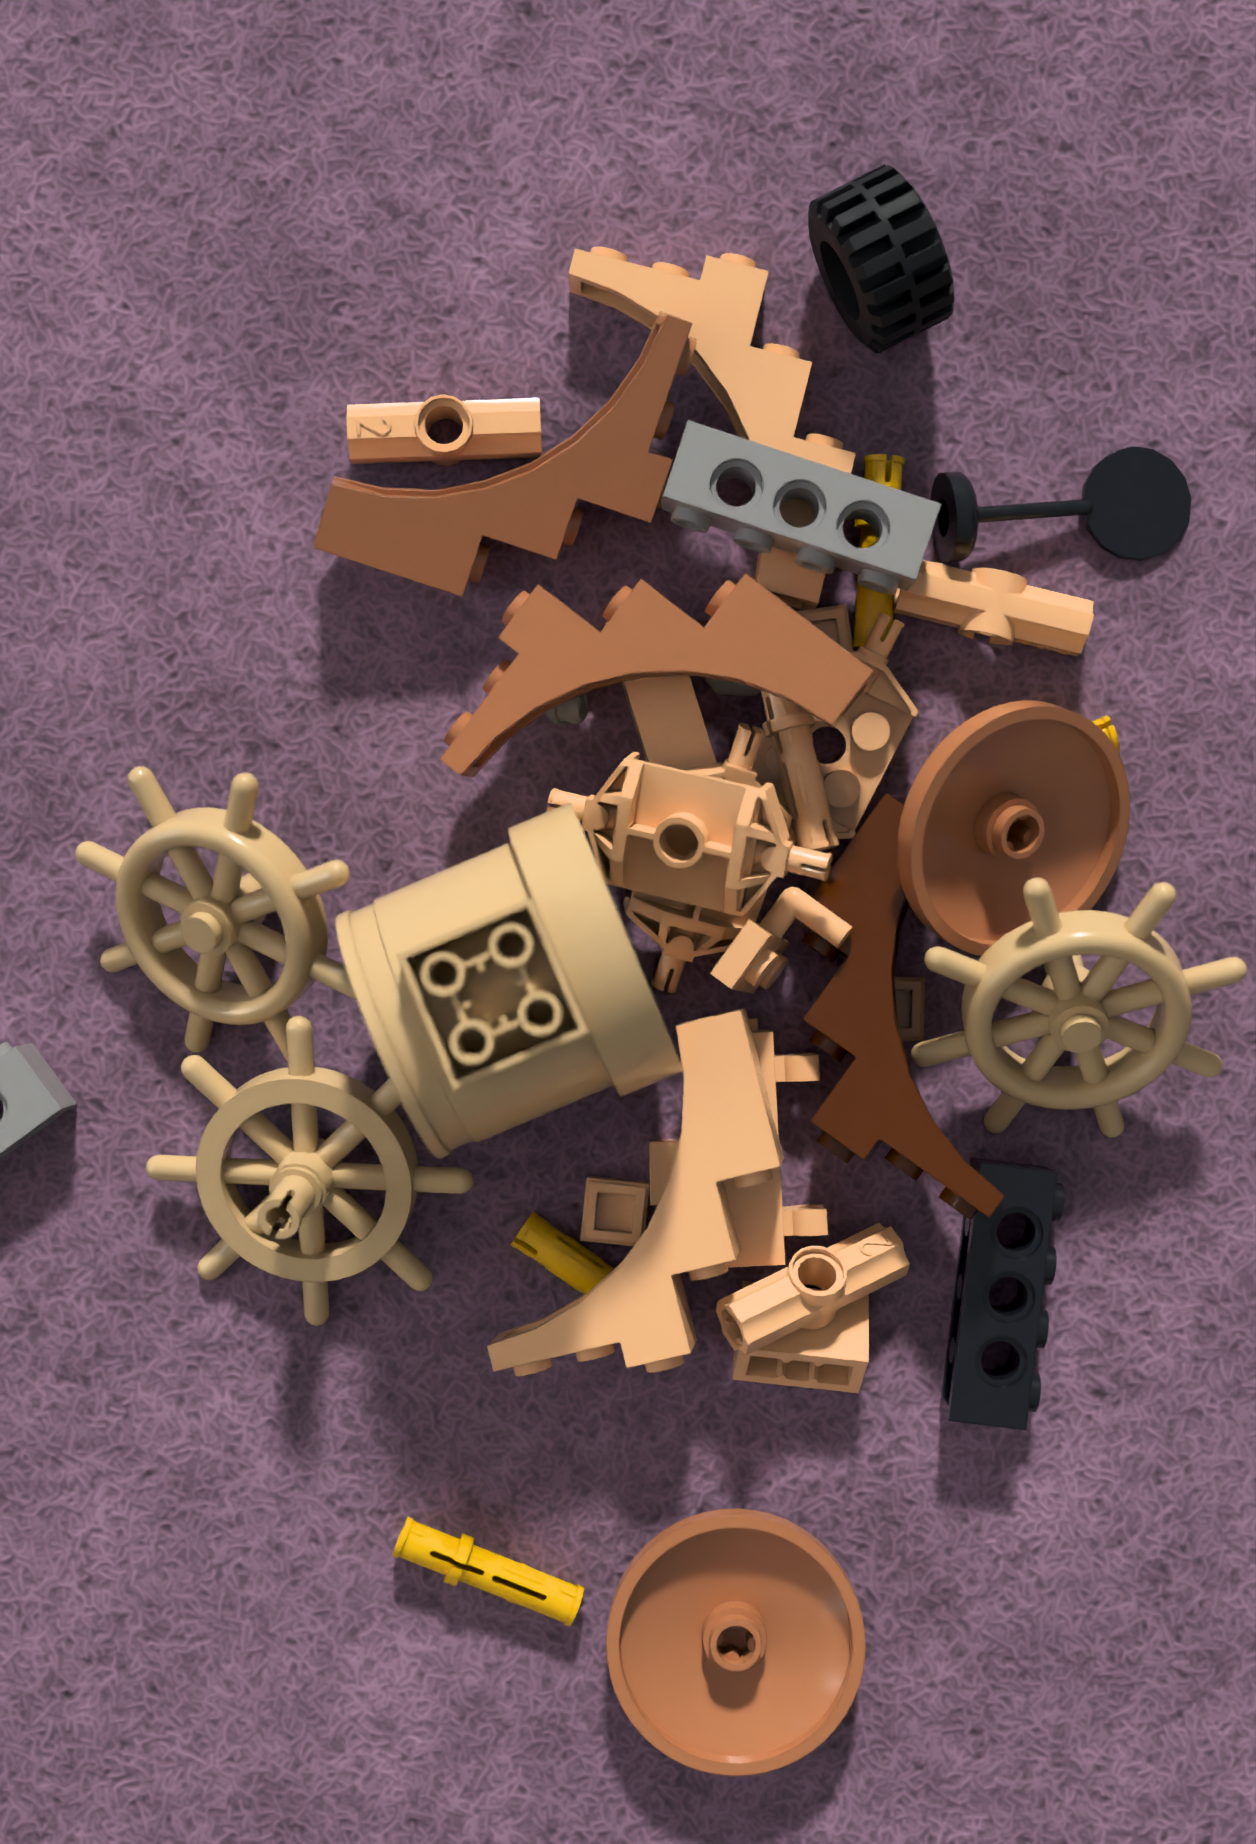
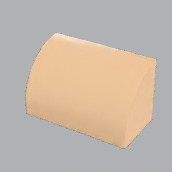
(815, 1359)

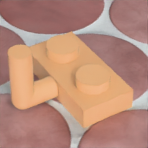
(757, 950)

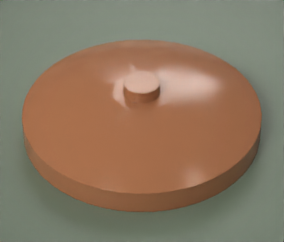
(1006, 803)
(735, 1642)

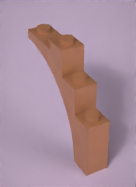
(608, 462)
(563, 656)

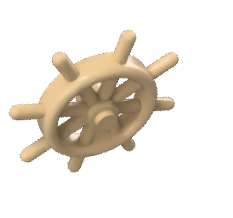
(219, 914)
(1076, 1008)
(306, 1174)

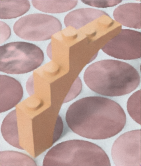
(755, 385)
(643, 1299)

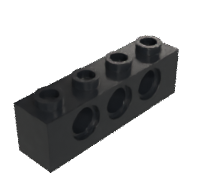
(1006, 1393)

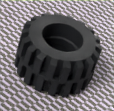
(881, 258)

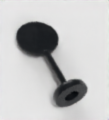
(1130, 505)

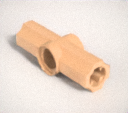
(401, 430)
(998, 607)
(783, 1303)

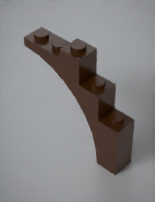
(859, 1017)

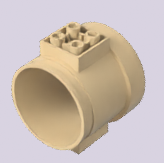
(504, 987)

